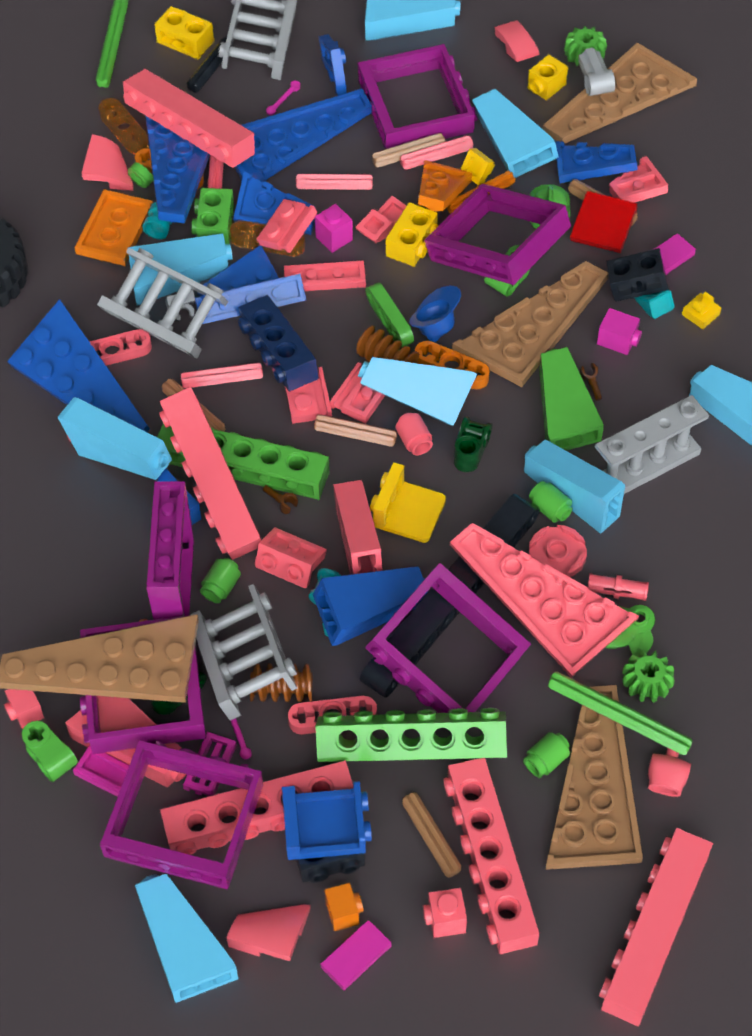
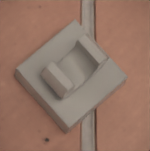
(190, 300)

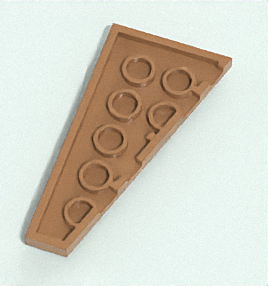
(639, 82)
(533, 326)
(125, 663)
(597, 801)

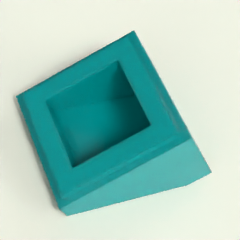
(656, 303)

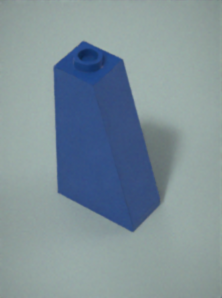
(363, 600)

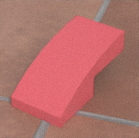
(517, 41)
(379, 223)

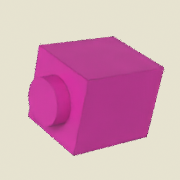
(333, 228)
(619, 331)

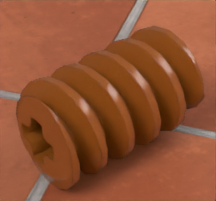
(376, 345)
(303, 681)

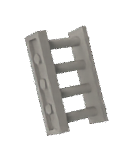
(278, 42)
(140, 316)
(653, 444)
(213, 652)

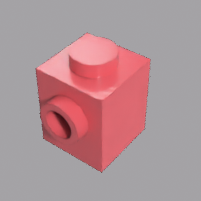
(446, 912)

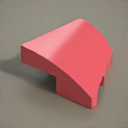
(106, 164)
(269, 931)

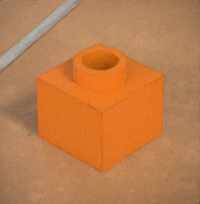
(343, 906)

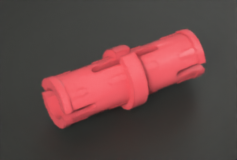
(618, 587)

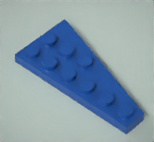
(294, 133)
(176, 171)
(69, 367)

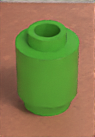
(551, 501)
(220, 580)
(547, 754)

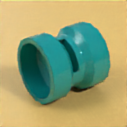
(160, 228)

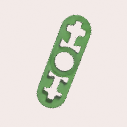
(389, 314)

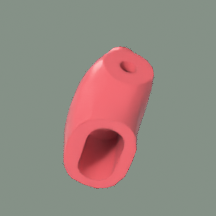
(668, 773)

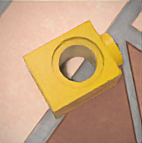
(547, 77)

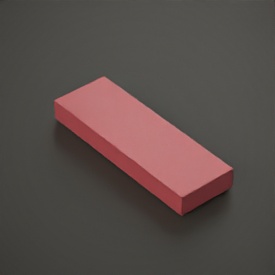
(329, 275)

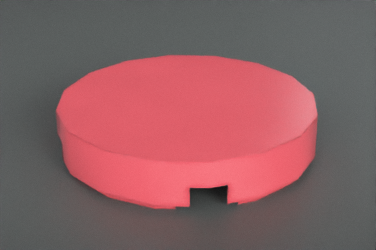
(559, 548)

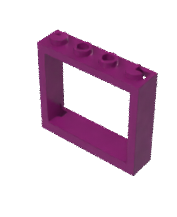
(408, 64)
(446, 249)
(168, 564)
(476, 612)
(129, 738)
(167, 860)

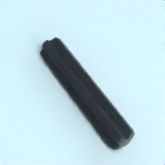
(206, 69)

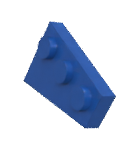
(590, 162)
(260, 200)
(248, 270)

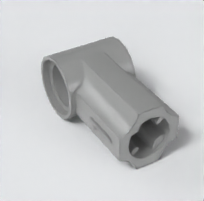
(596, 75)

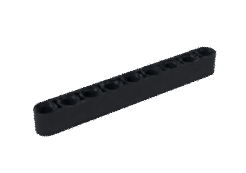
(434, 612)

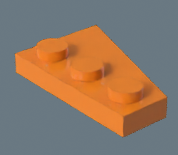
(441, 185)

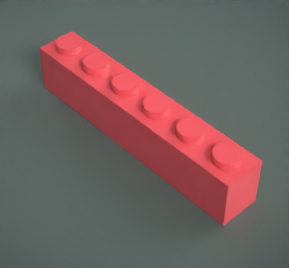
(189, 118)
(211, 474)
(656, 927)

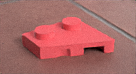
(639, 184)

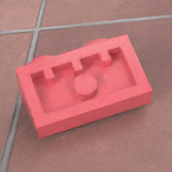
(289, 557)

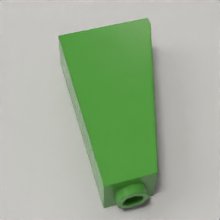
(567, 405)

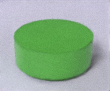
(140, 175)

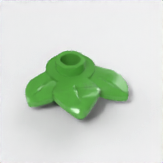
(637, 635)

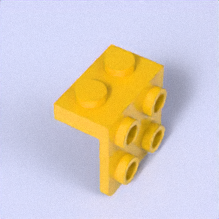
(406, 507)

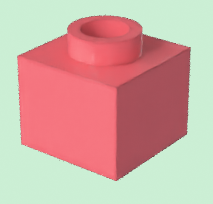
(23, 706)

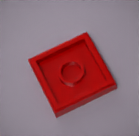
(603, 222)

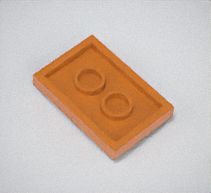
(113, 227)

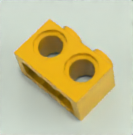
(184, 32)
(407, 236)

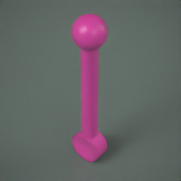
(294, 86)
(245, 752)

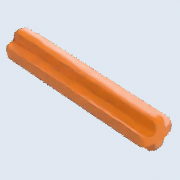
(501, 181)

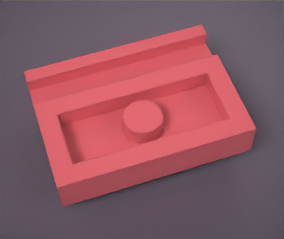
(287, 225)
(355, 398)
(309, 400)

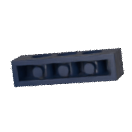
(278, 343)

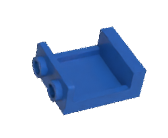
(325, 822)

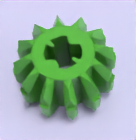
(583, 39)
(659, 678)

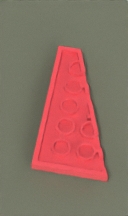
(553, 607)

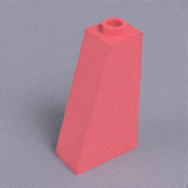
(357, 528)
(119, 715)

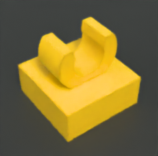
(478, 164)
(702, 310)

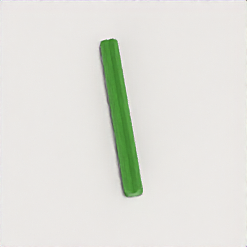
(111, 43)
(620, 713)

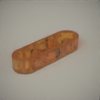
(122, 116)
(247, 239)

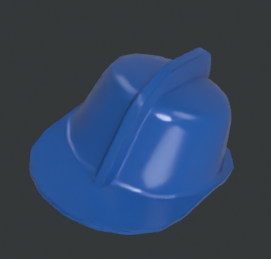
(436, 312)

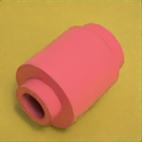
(414, 433)

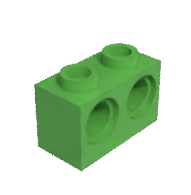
(214, 213)

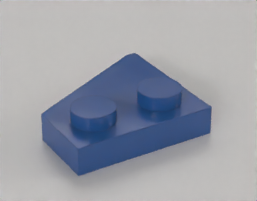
(333, 60)

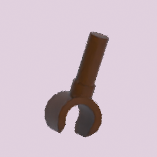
(592, 380)
(282, 499)

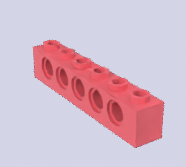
(212, 809)
(522, 929)

